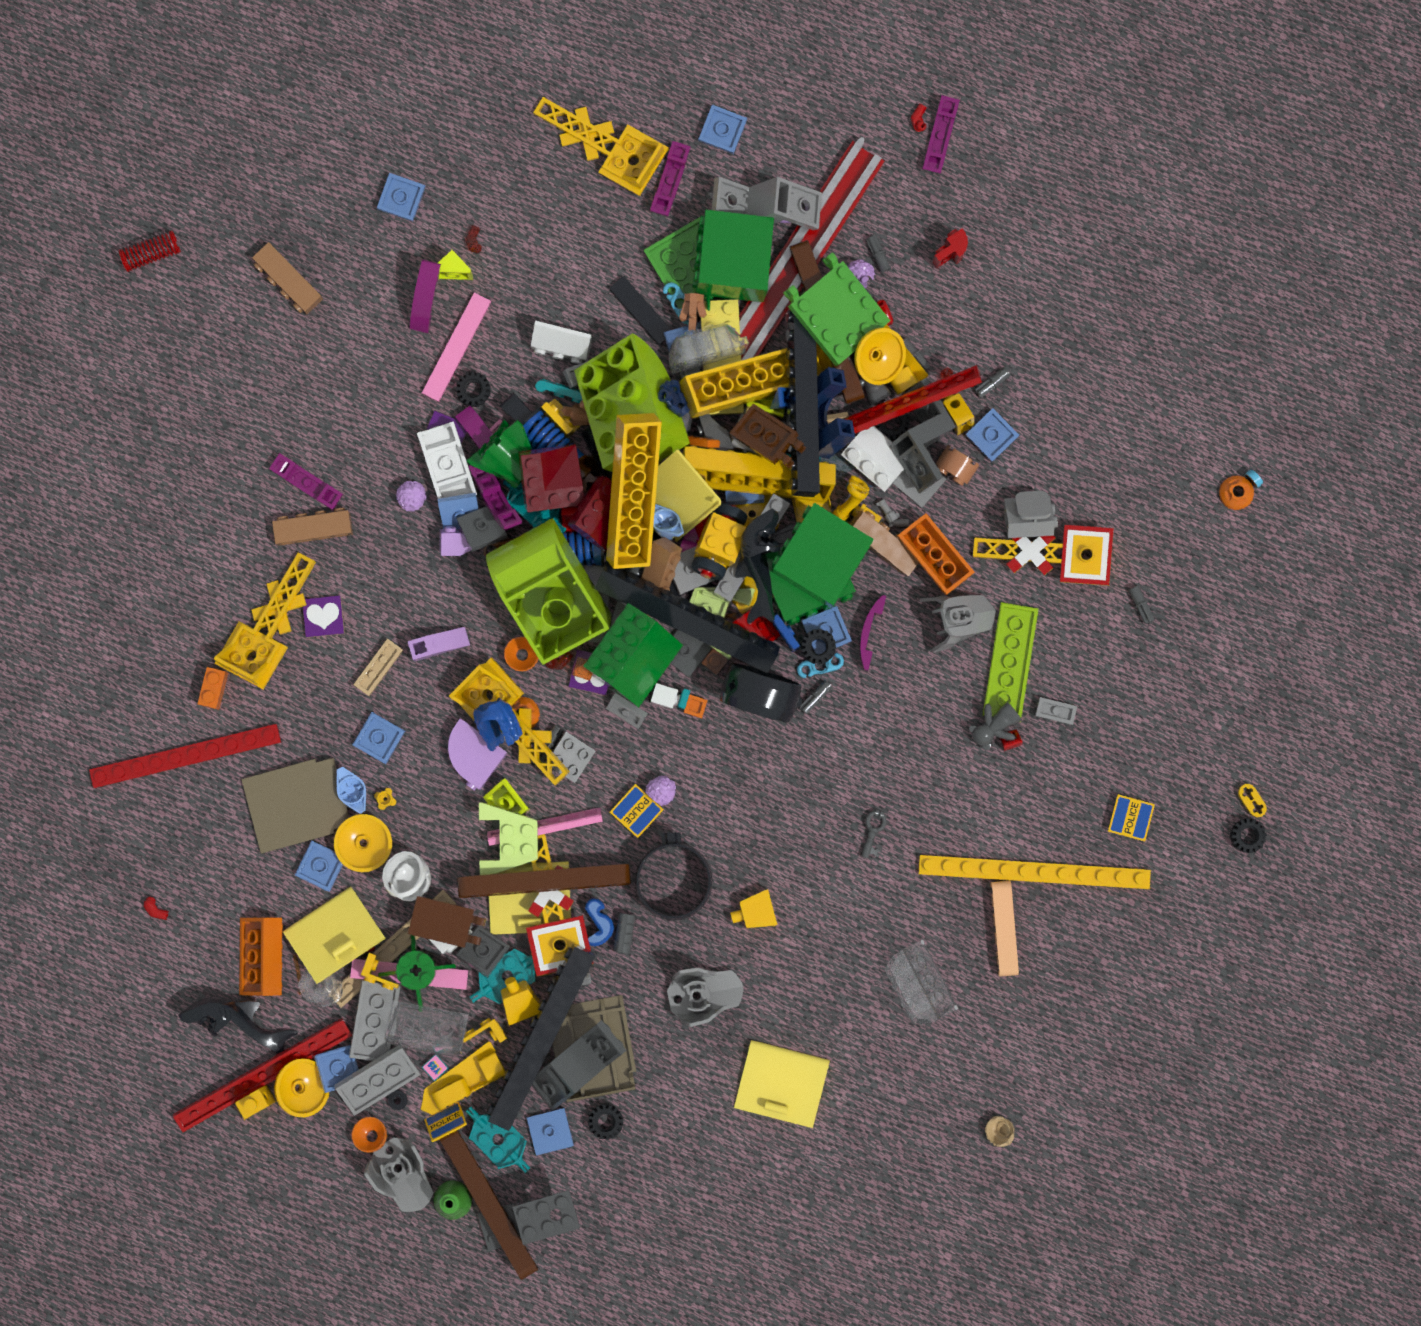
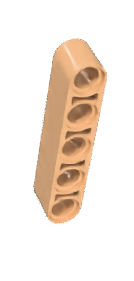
(1005, 928)

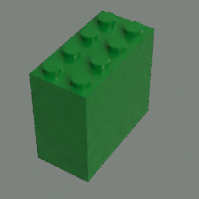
(733, 255)
(821, 555)
(793, 602)
(633, 655)

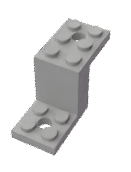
(770, 198)

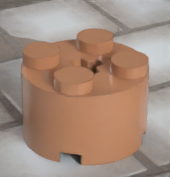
(957, 465)

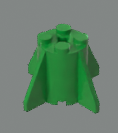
(501, 453)
(423, 961)

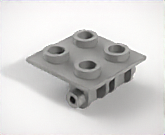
(573, 755)

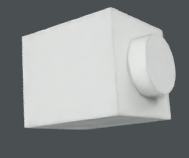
(665, 696)

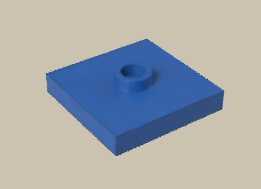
(786, 633)

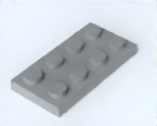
(372, 1021)
(377, 1079)

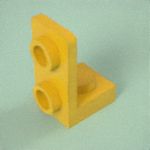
(371, 965)
(496, 1032)

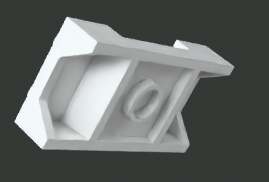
(446, 461)

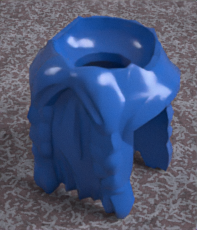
(486, 719)

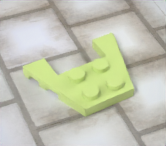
(705, 598)
(517, 839)

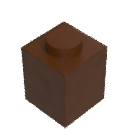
(715, 661)

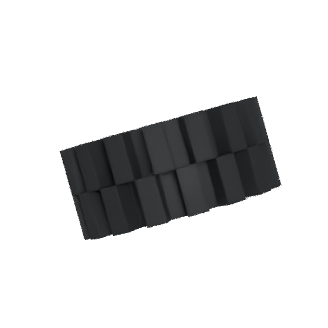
(473, 378)
(894, 434)
(822, 635)
(1259, 835)
(605, 1133)

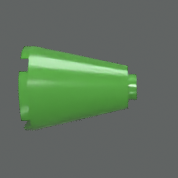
(458, 1194)

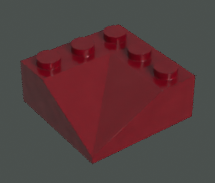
(551, 478)
(592, 515)

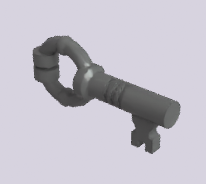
(872, 833)

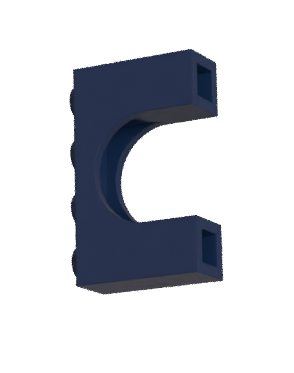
(840, 431)

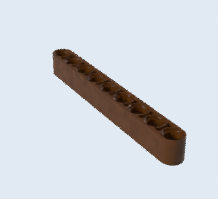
(809, 275)
(543, 881)
(489, 1204)

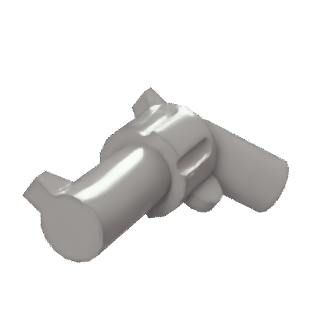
(892, 517)

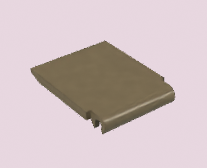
(295, 804)
(580, 1018)

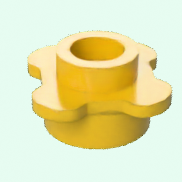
(379, 796)

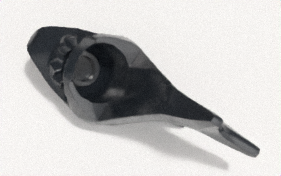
(754, 564)
(240, 1013)

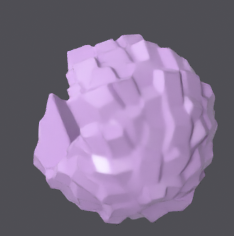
(861, 271)
(411, 495)
(661, 790)

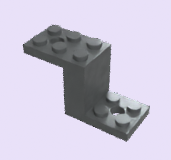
(912, 445)
(577, 1065)
(533, 1219)

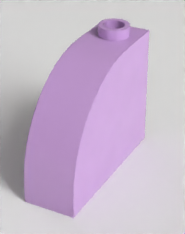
(471, 756)

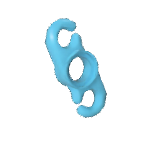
(677, 295)
(829, 666)

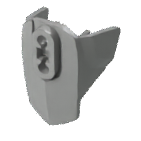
(962, 617)
(717, 991)
(407, 1187)

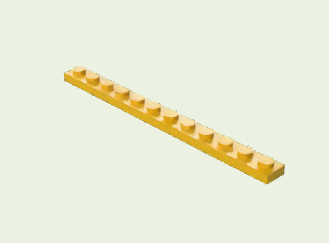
(1034, 872)

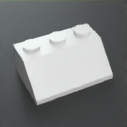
(561, 342)
(874, 457)

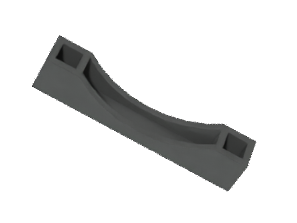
(707, 426)

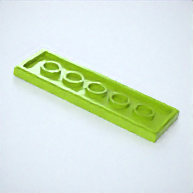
(1011, 657)

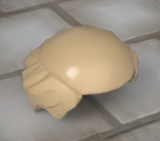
(1000, 1131)

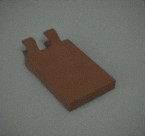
(767, 436)
(444, 922)

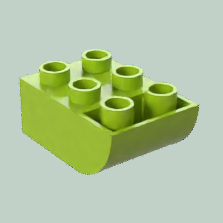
(627, 389)
(548, 591)

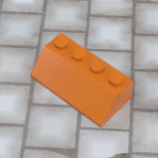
(936, 554)
(260, 956)

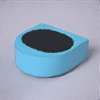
(1254, 478)

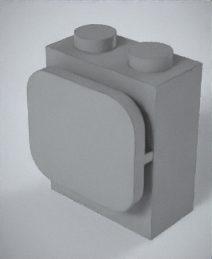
(1030, 515)

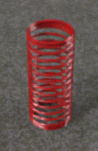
(124, 259)

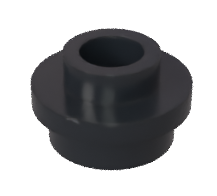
(393, 1105)

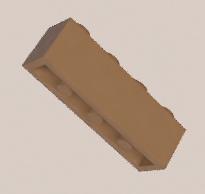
(287, 278)
(313, 527)
(885, 544)
(664, 559)

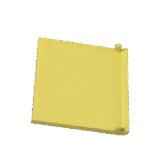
(684, 492)
(510, 912)
(333, 935)
(781, 1083)

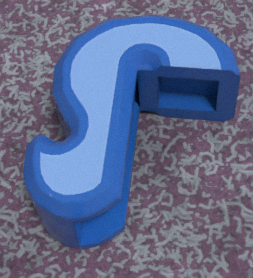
(601, 920)

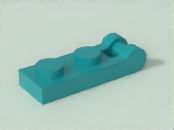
(559, 390)

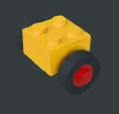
(720, 541)

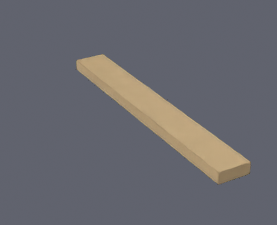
(386, 953)

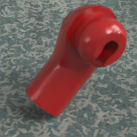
(916, 118)
(883, 305)
(153, 911)

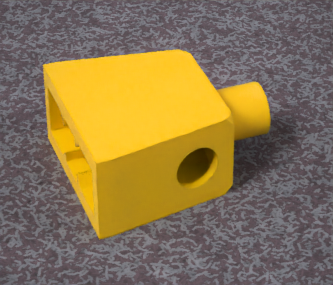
(960, 414)
(756, 911)
(519, 1001)
(255, 1102)

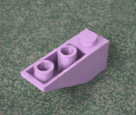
(452, 542)
(438, 643)

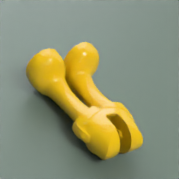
(859, 491)

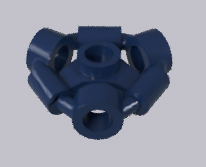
(673, 397)

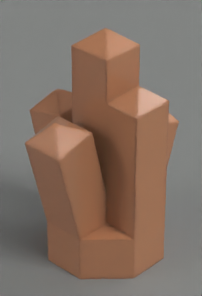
(692, 305)
(577, 414)

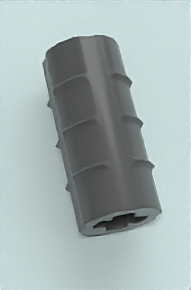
(624, 933)

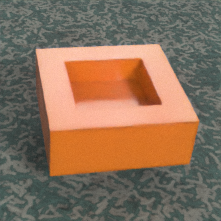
(695, 706)

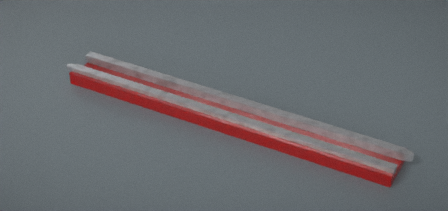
(838, 200)

